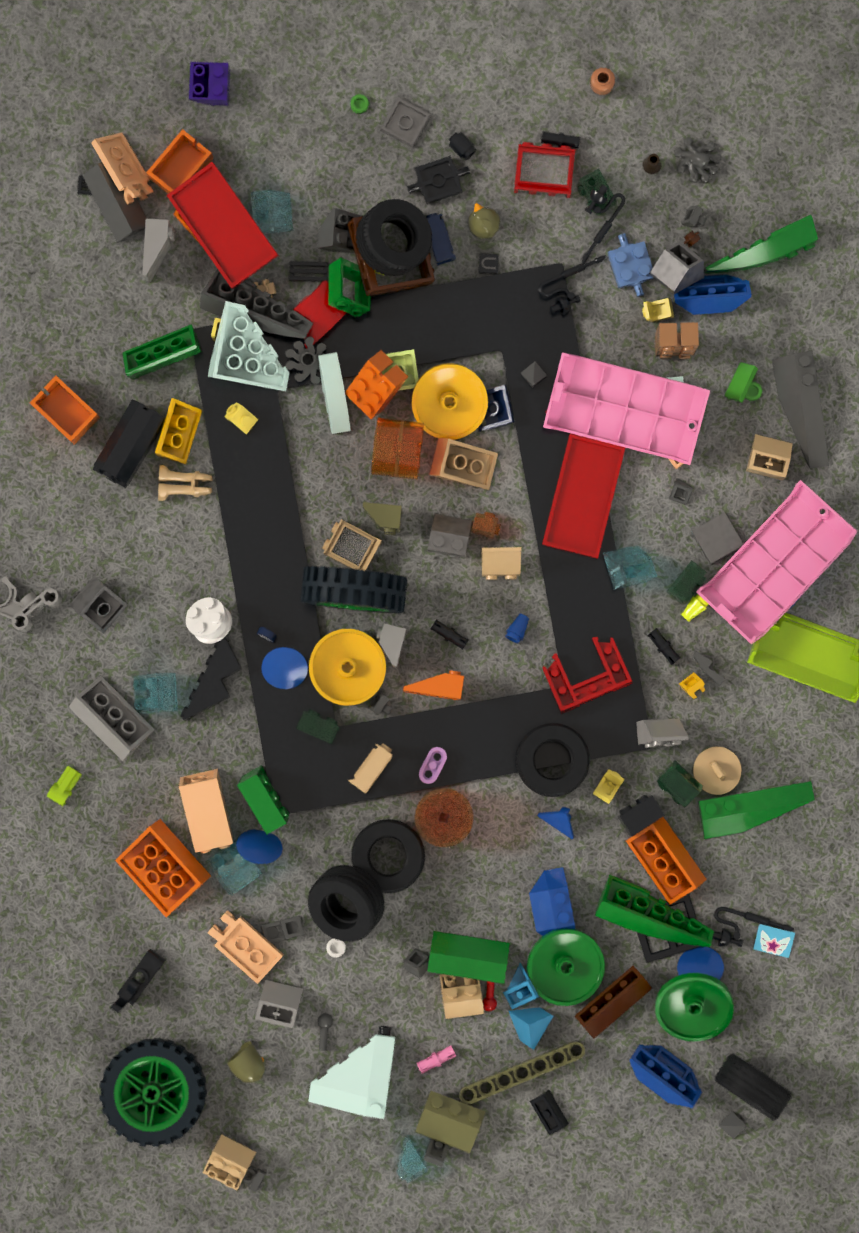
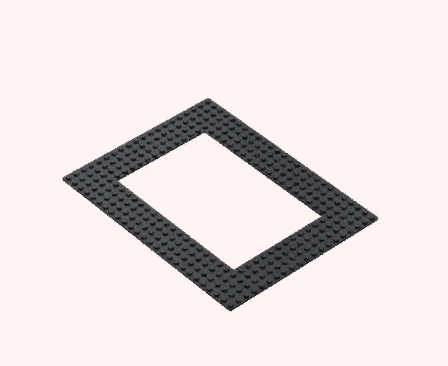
(270, 555)

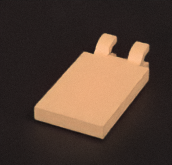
(123, 166)
(245, 947)

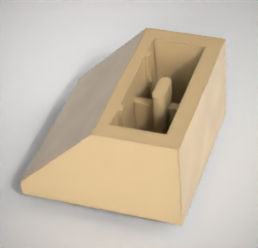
(769, 457)
(461, 996)
(229, 1162)

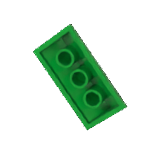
(161, 352)

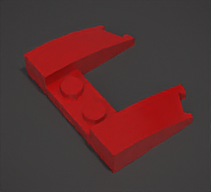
(614, 678)

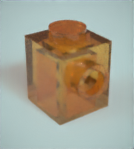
(486, 525)

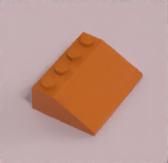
(163, 867)

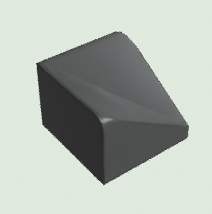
(416, 963)

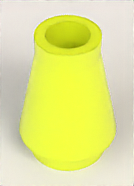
(694, 607)

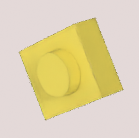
(658, 310)
(241, 417)
(608, 786)

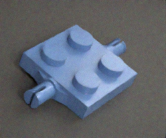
(630, 264)

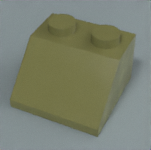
(385, 516)

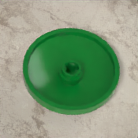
(565, 967)
(694, 1007)

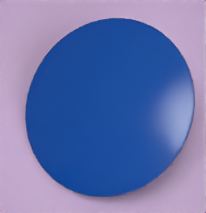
(284, 668)
(259, 847)
(701, 960)

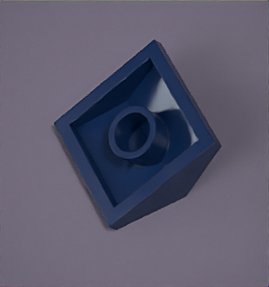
(499, 409)

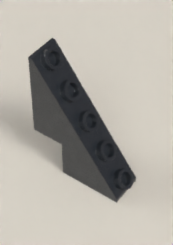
(211, 688)

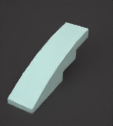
(334, 393)

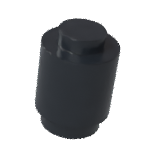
(461, 145)

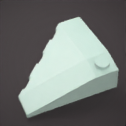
(243, 354)
(358, 1082)

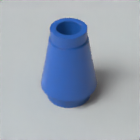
(517, 629)

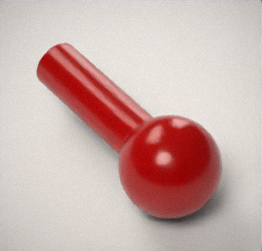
(489, 1001)

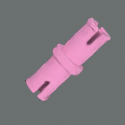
(436, 1059)

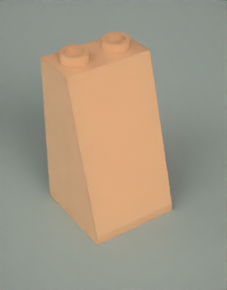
(206, 811)

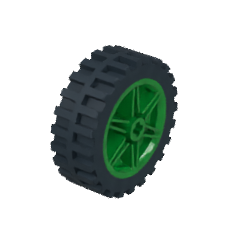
(354, 589)
(183, 1077)

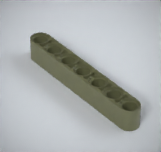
(529, 1064)

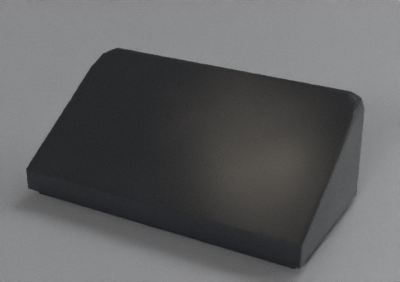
(549, 1112)

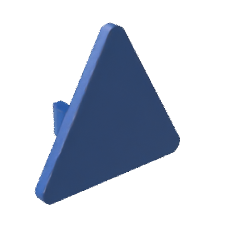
(559, 820)

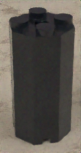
(129, 443)

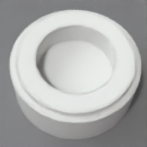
(336, 948)

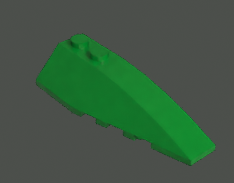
(780, 244)
(747, 810)
(640, 912)

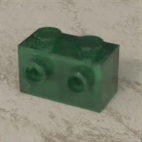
(594, 181)
(686, 582)
(318, 727)
(679, 784)

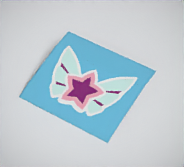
(774, 941)

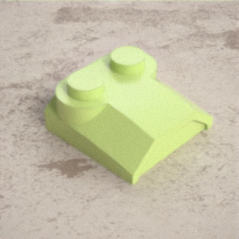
(407, 363)

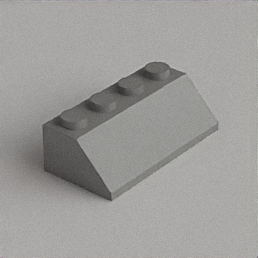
(111, 718)

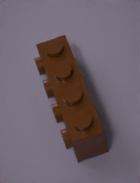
(613, 1002)

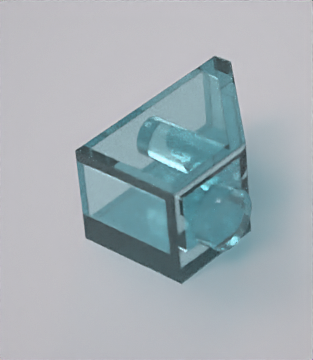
(410, 1162)

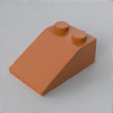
(442, 686)

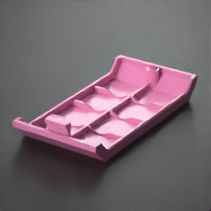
(626, 407)
(778, 563)

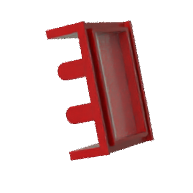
(544, 169)

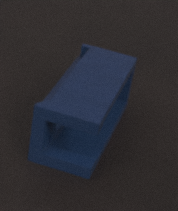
(441, 243)

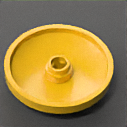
(449, 401)
(347, 667)

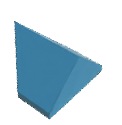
(520, 989)
(530, 1024)

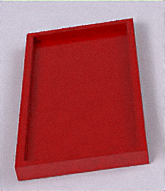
(222, 225)
(583, 496)

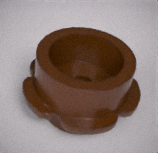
(691, 238)

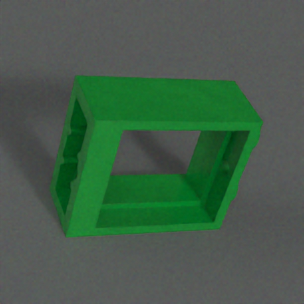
(346, 269)

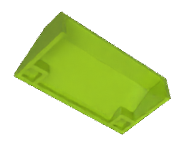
(810, 656)

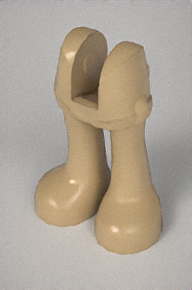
(166, 475)

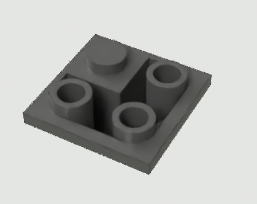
(334, 232)

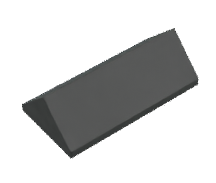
(121, 218)

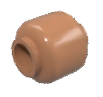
(607, 78)

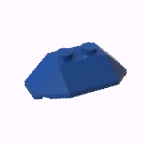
(714, 295)
(551, 902)
(665, 1075)

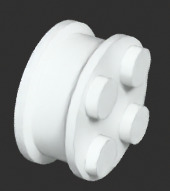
(208, 620)

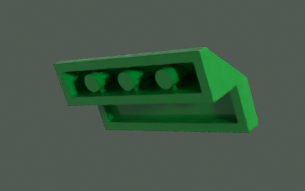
(468, 957)

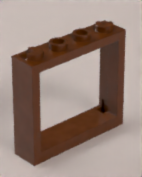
(368, 275)

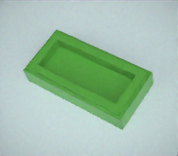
(741, 382)

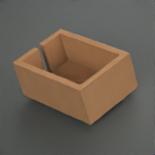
(671, 343)

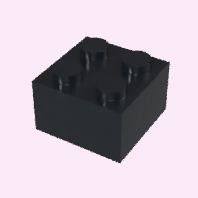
(640, 815)

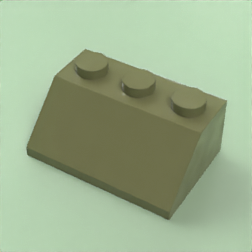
(450, 1121)

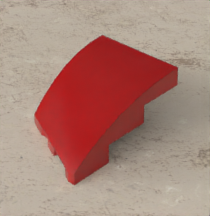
(316, 309)

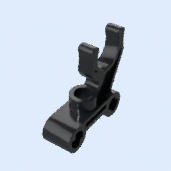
(132, 988)

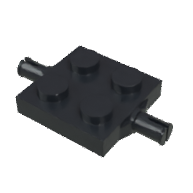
(438, 180)

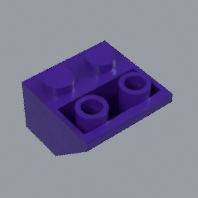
(209, 83)

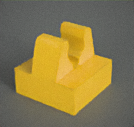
(692, 684)

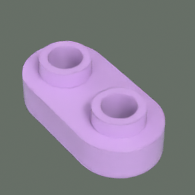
(432, 765)

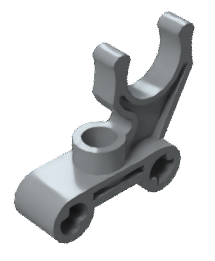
(27, 607)

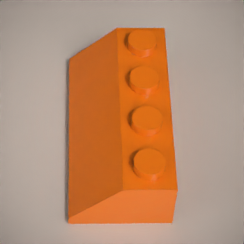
(666, 860)

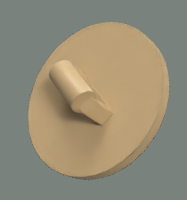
(717, 770)

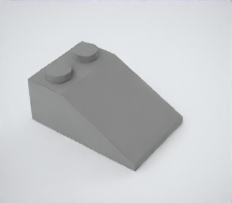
(157, 243)

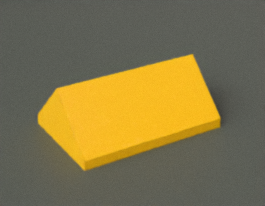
(178, 431)

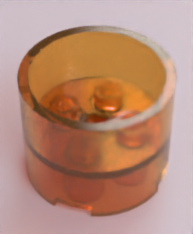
(397, 448)
(428, 815)

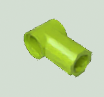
(62, 789)

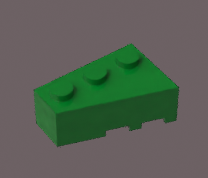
(263, 799)

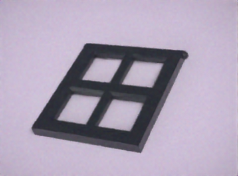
(673, 947)

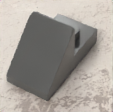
(436, 1152)

